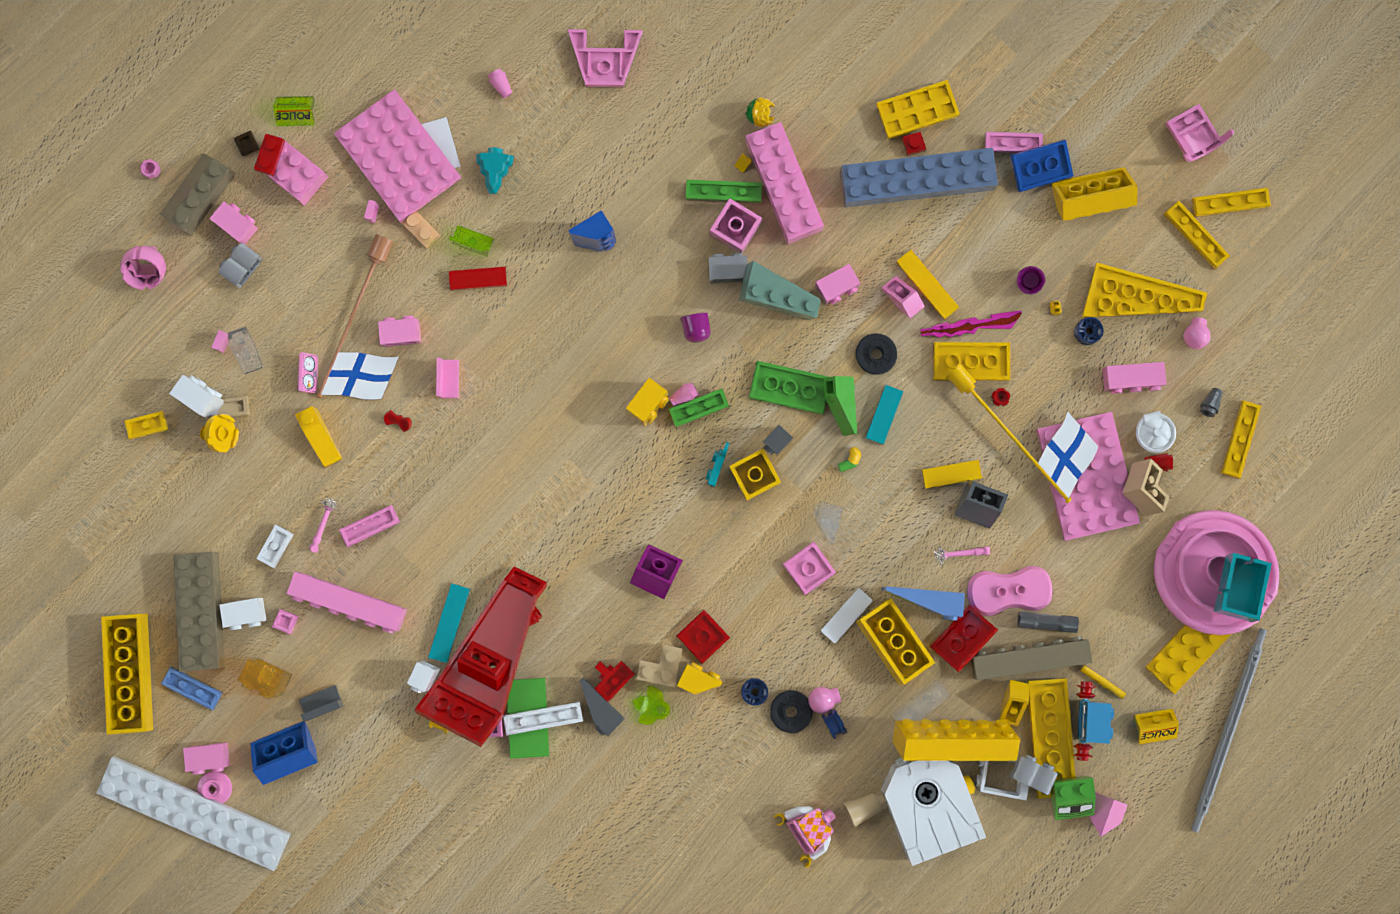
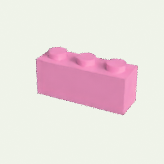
(1134, 377)

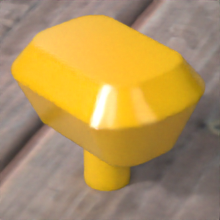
(1055, 307)

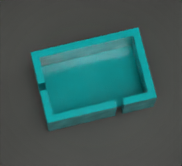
(1242, 587)

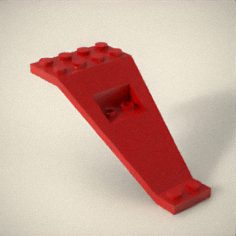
(470, 694)

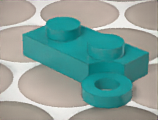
(718, 459)

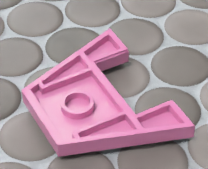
(604, 65)

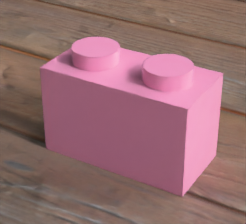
(233, 222)
(837, 284)
(399, 332)
(206, 757)

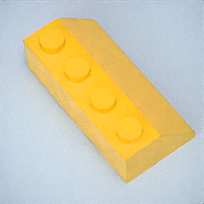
(1095, 193)

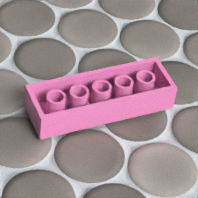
(784, 183)

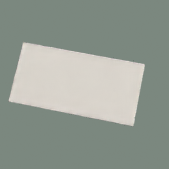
(441, 134)

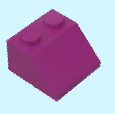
(656, 571)

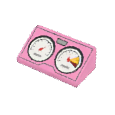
(307, 373)

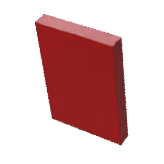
(964, 638)

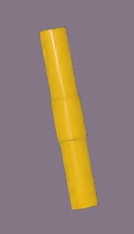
(1103, 682)

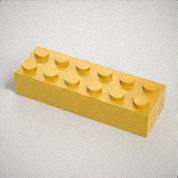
(127, 673)
(955, 740)

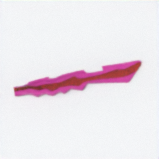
(970, 325)

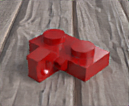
(612, 679)

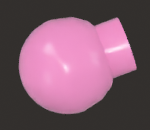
(1197, 333)
(823, 699)

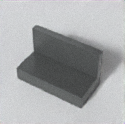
(320, 703)

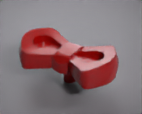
(403, 422)

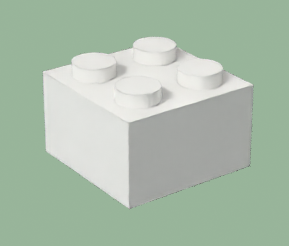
(196, 396)

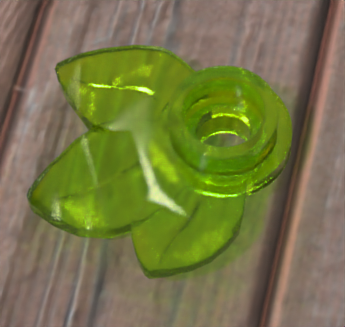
(648, 706)

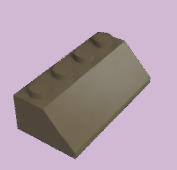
(197, 194)

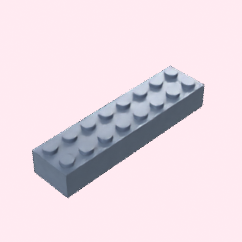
(918, 177)

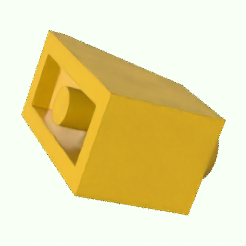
(1014, 702)

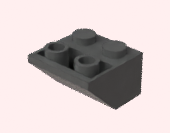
(980, 504)

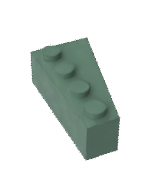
(775, 293)

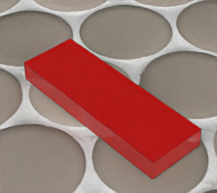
(478, 278)

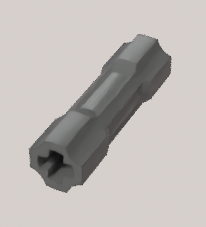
(1050, 622)

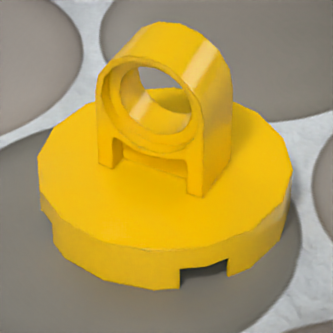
(220, 433)

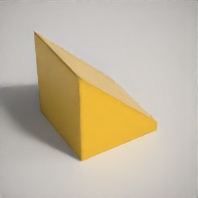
(743, 163)

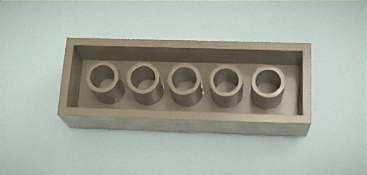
(198, 611)

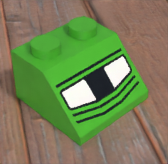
(1073, 797)

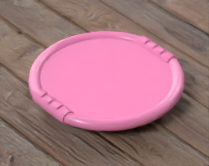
(1192, 562)

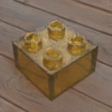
(264, 677)

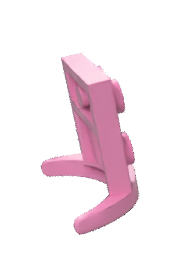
(1195, 134)

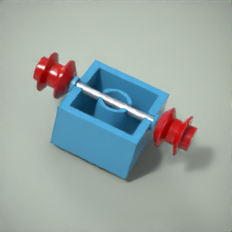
(1093, 721)

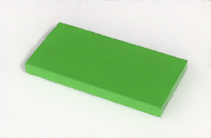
(788, 387)
(523, 697)

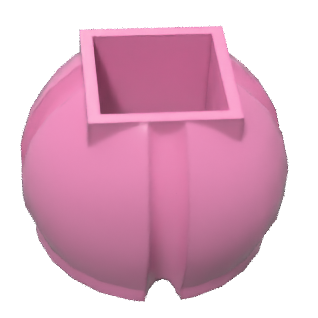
(145, 275)

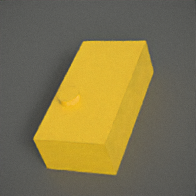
(895, 642)

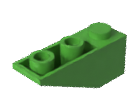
(841, 400)

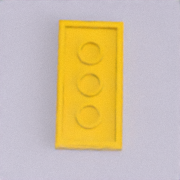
(981, 359)

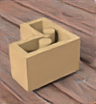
(1143, 487)
(663, 672)

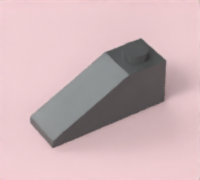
(602, 712)

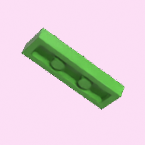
(699, 407)

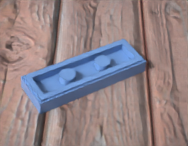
(191, 688)

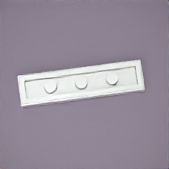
(543, 718)

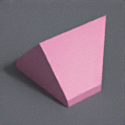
(1107, 813)

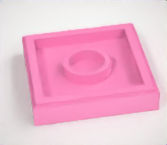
(809, 568)

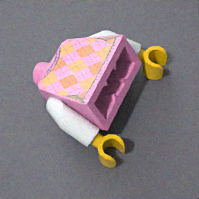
(810, 829)

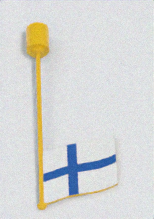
(1064, 455)

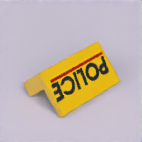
(1156, 726)

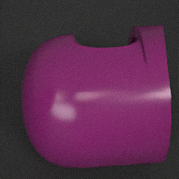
(1030, 280)
(696, 327)

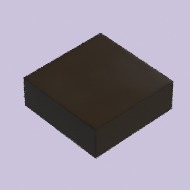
(246, 143)

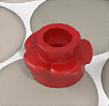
(1000, 392)

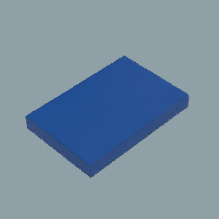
(1041, 165)

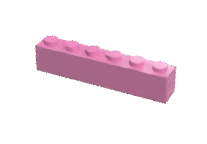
(346, 601)

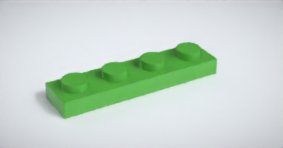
(723, 190)

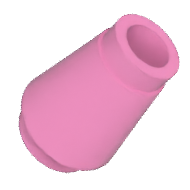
(500, 83)
(684, 394)

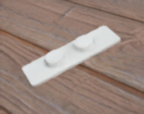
(846, 615)

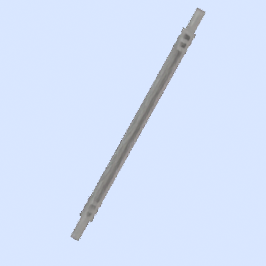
(1229, 730)

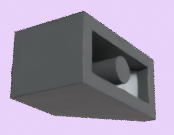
(777, 440)

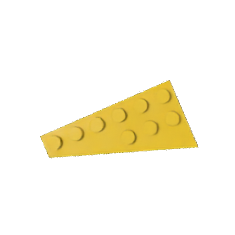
(1129, 293)

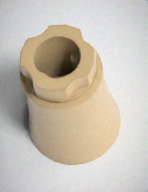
(864, 808)

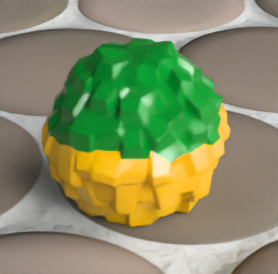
(759, 112)

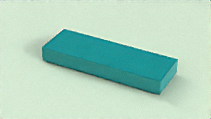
(884, 414)

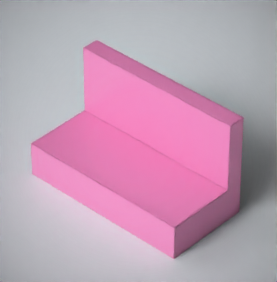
(447, 379)

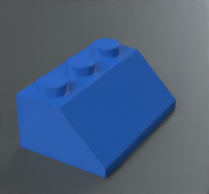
(594, 233)
(283, 753)

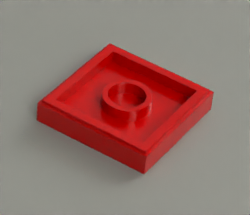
(703, 636)

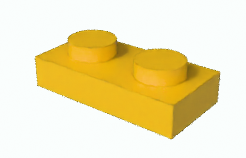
(146, 425)

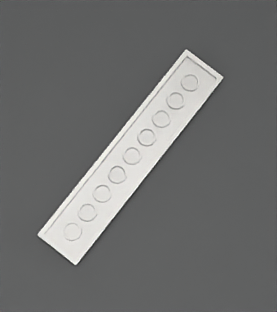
(193, 813)

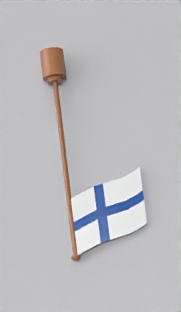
(360, 373)

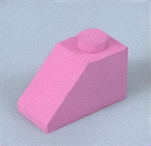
(903, 296)

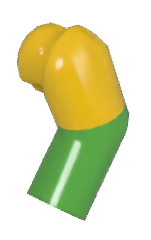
(852, 461)

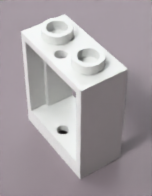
(1021, 790)

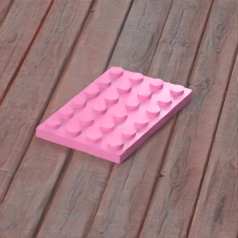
(397, 155)
(1097, 496)

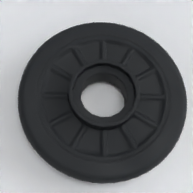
(872, 365)
(782, 702)

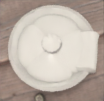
(1155, 432)

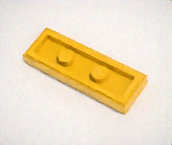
(951, 474)

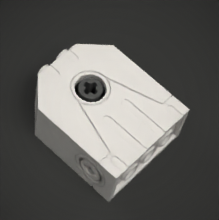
(933, 821)

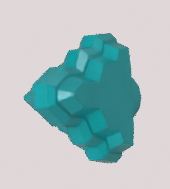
(494, 167)

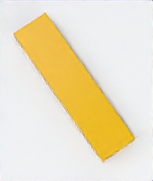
(1231, 202)
(1196, 234)
(927, 284)
(1241, 439)

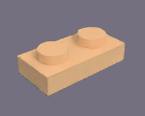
(421, 229)

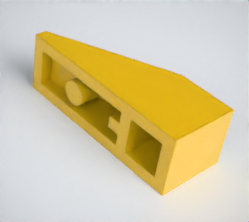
(318, 436)

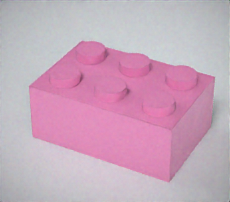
(298, 174)

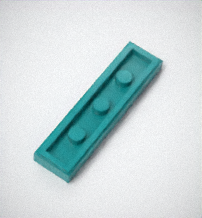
(449, 623)

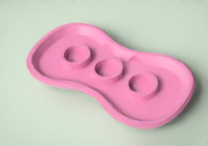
(1025, 589)

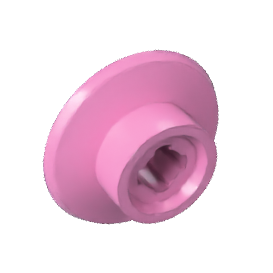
(219, 781)

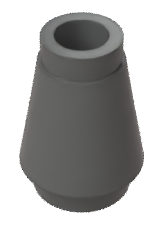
(1211, 403)

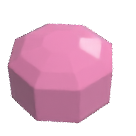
(150, 169)

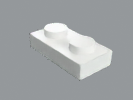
(275, 546)

